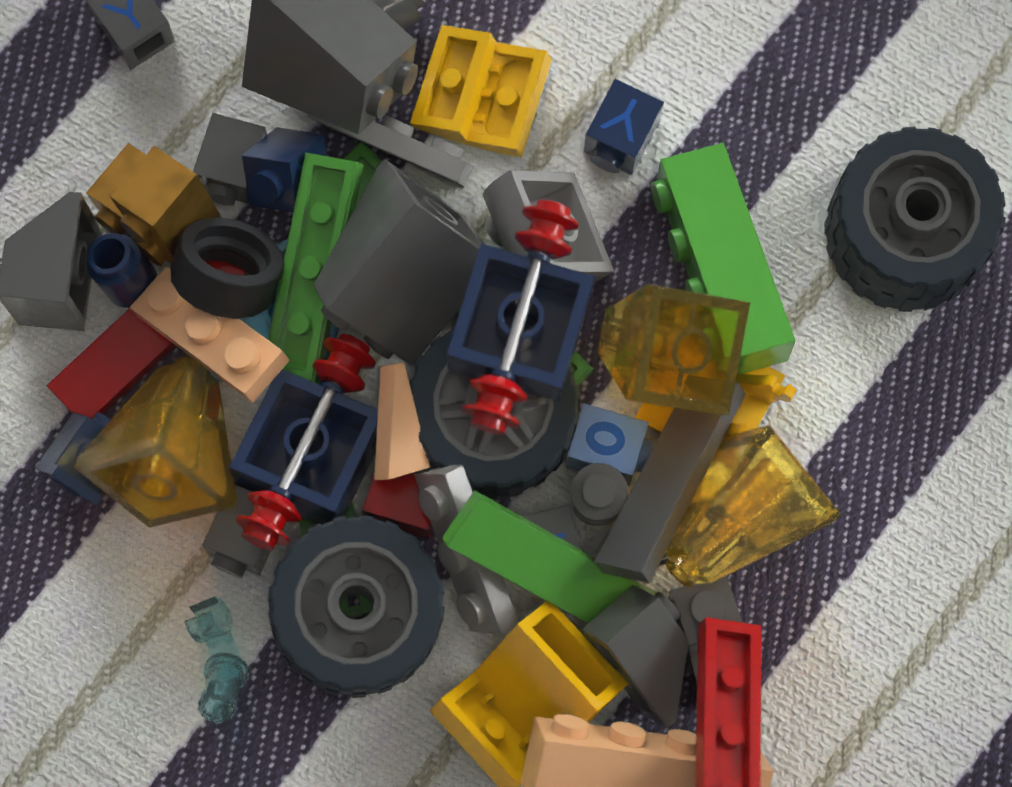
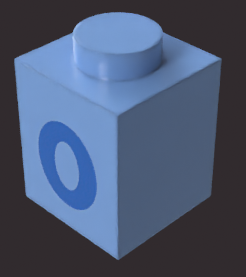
(610, 440)

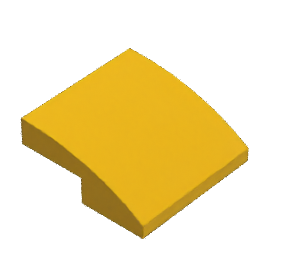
(481, 91)

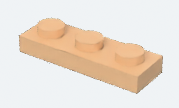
(218, 343)

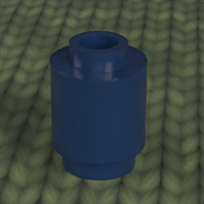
(119, 268)

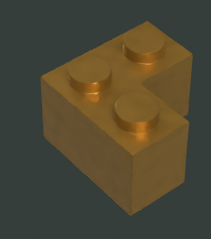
(150, 200)

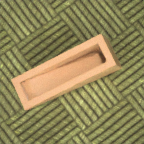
(397, 426)

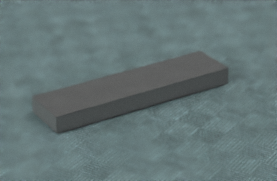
(664, 492)

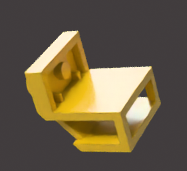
(534, 672)

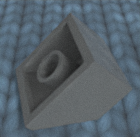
(46, 266)

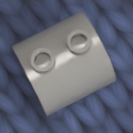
(521, 188)

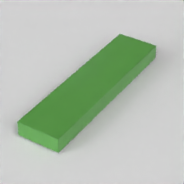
(321, 211)
(534, 558)

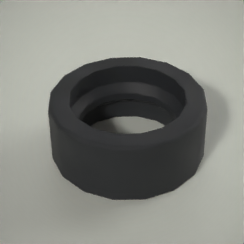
(222, 292)

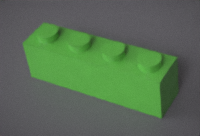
(722, 247)

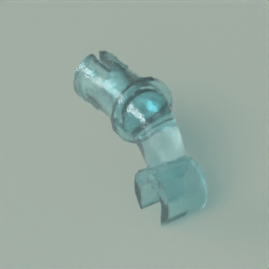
(224, 668)

